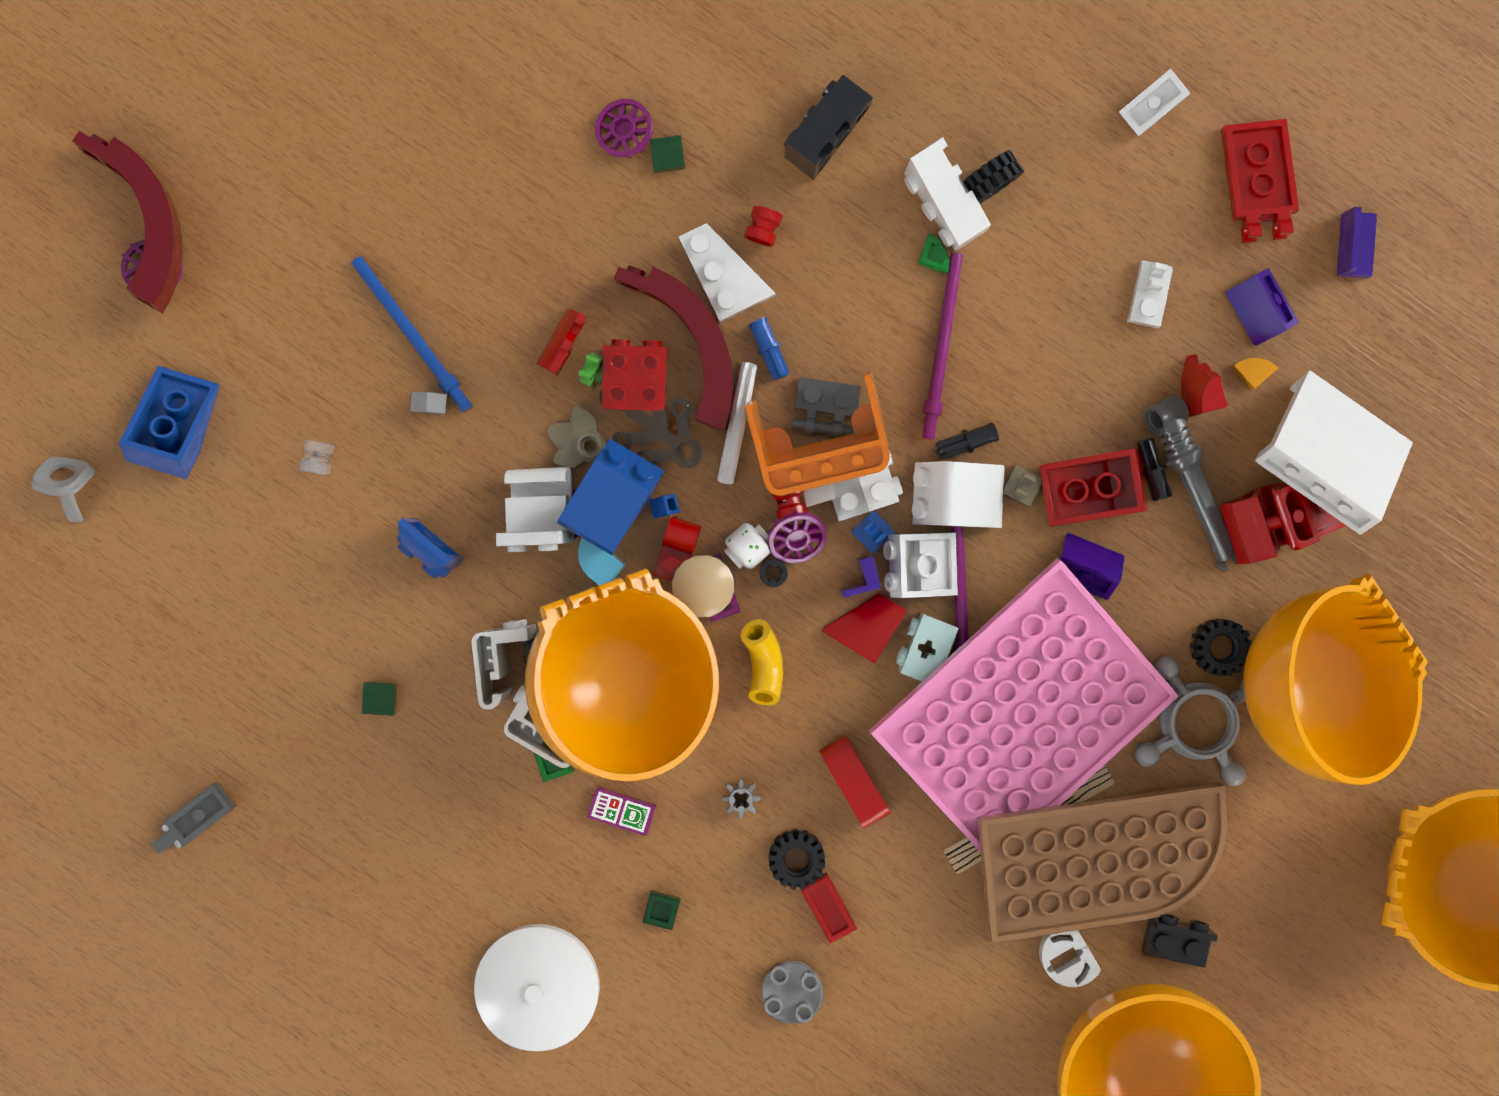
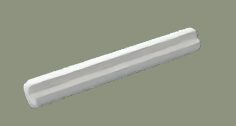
(737, 423)

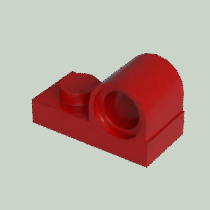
(676, 547)

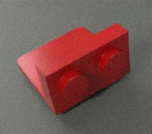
(634, 375)

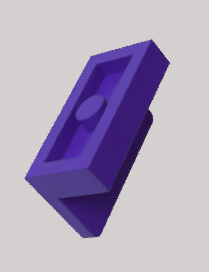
(1356, 244)
(1262, 307)
(1092, 565)
(869, 578)

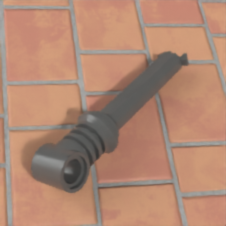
(1168, 420)

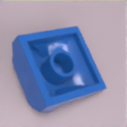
(421, 542)

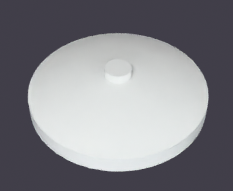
(537, 987)

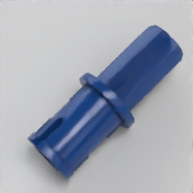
(769, 348)

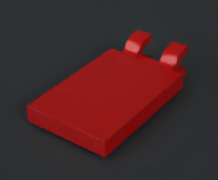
(1260, 177)

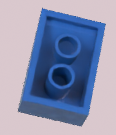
(170, 422)
(611, 497)

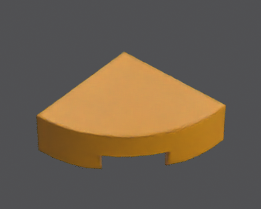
(1254, 371)

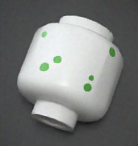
(747, 545)

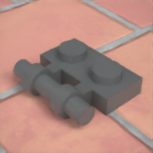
(825, 398)

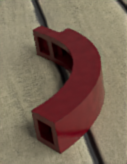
(162, 249)
(715, 355)

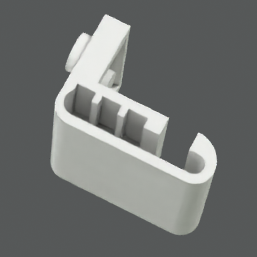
(958, 494)
(534, 509)
(491, 653)
(523, 731)

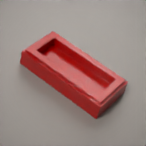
(829, 909)

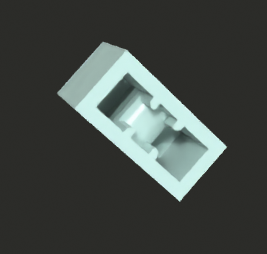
(940, 637)

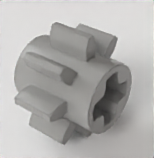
(741, 806)

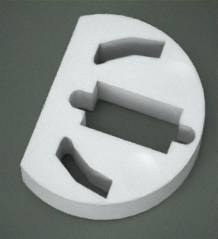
(1071, 970)

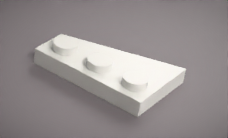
(723, 274)

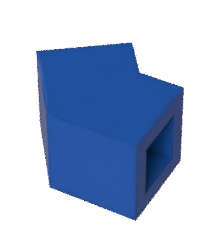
(664, 506)

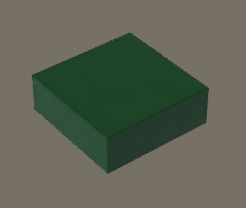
(667, 154)
(379, 698)
(661, 910)

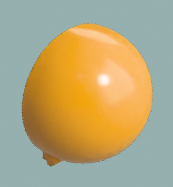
(621, 679)
(1336, 683)
(1448, 885)
(1156, 1044)

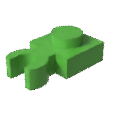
(592, 370)

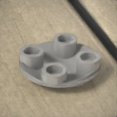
(792, 992)

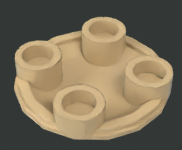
(703, 585)

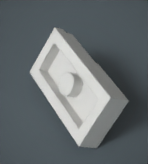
(1154, 102)
(1150, 294)

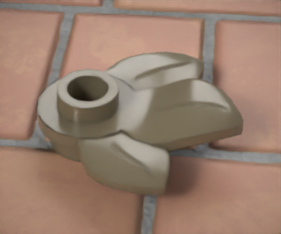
(573, 437)

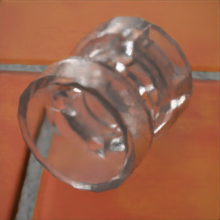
(316, 457)

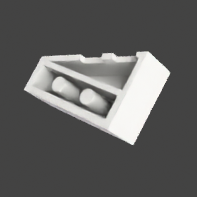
(945, 196)

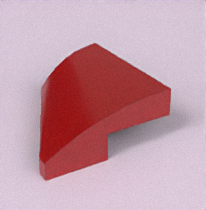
(561, 341)
(1201, 387)
(867, 626)

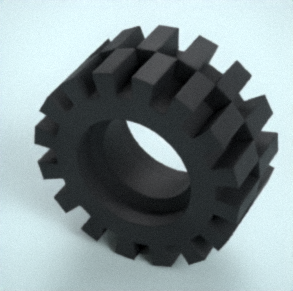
(994, 176)
(1202, 644)
(802, 877)

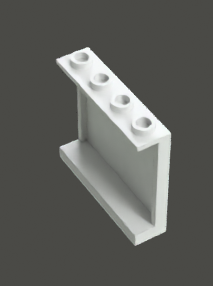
(1336, 453)

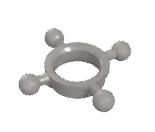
(1149, 753)

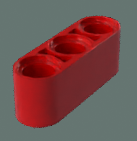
(854, 782)

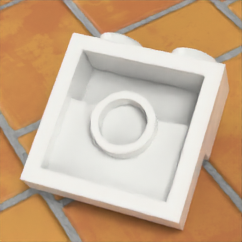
(866, 493)
(921, 565)

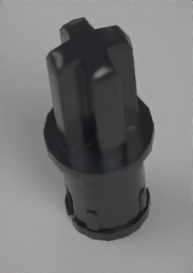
(967, 441)
(1153, 470)

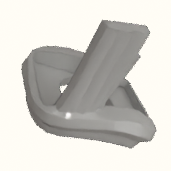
(63, 489)

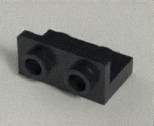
(1178, 940)

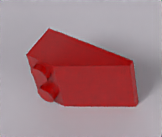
(1094, 487)

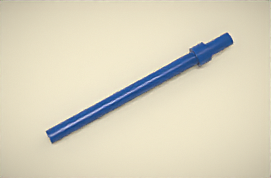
(447, 382)

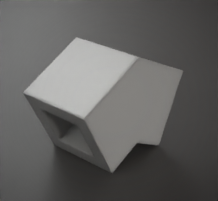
(428, 402)

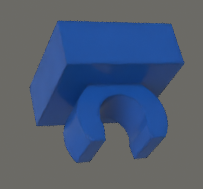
(872, 532)

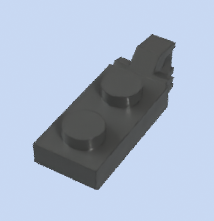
(194, 818)

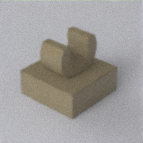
(1022, 486)

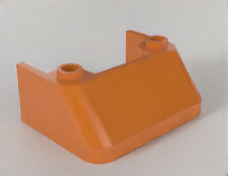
(823, 462)

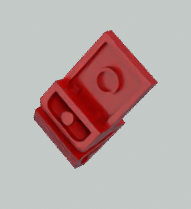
(1274, 518)

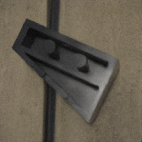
(826, 126)

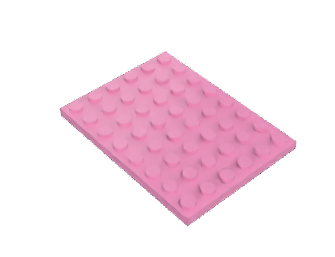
(1025, 706)

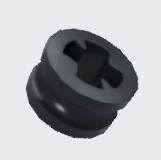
(774, 563)

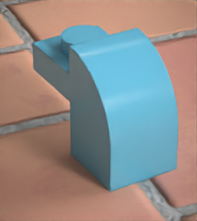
(597, 563)

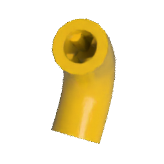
(765, 661)

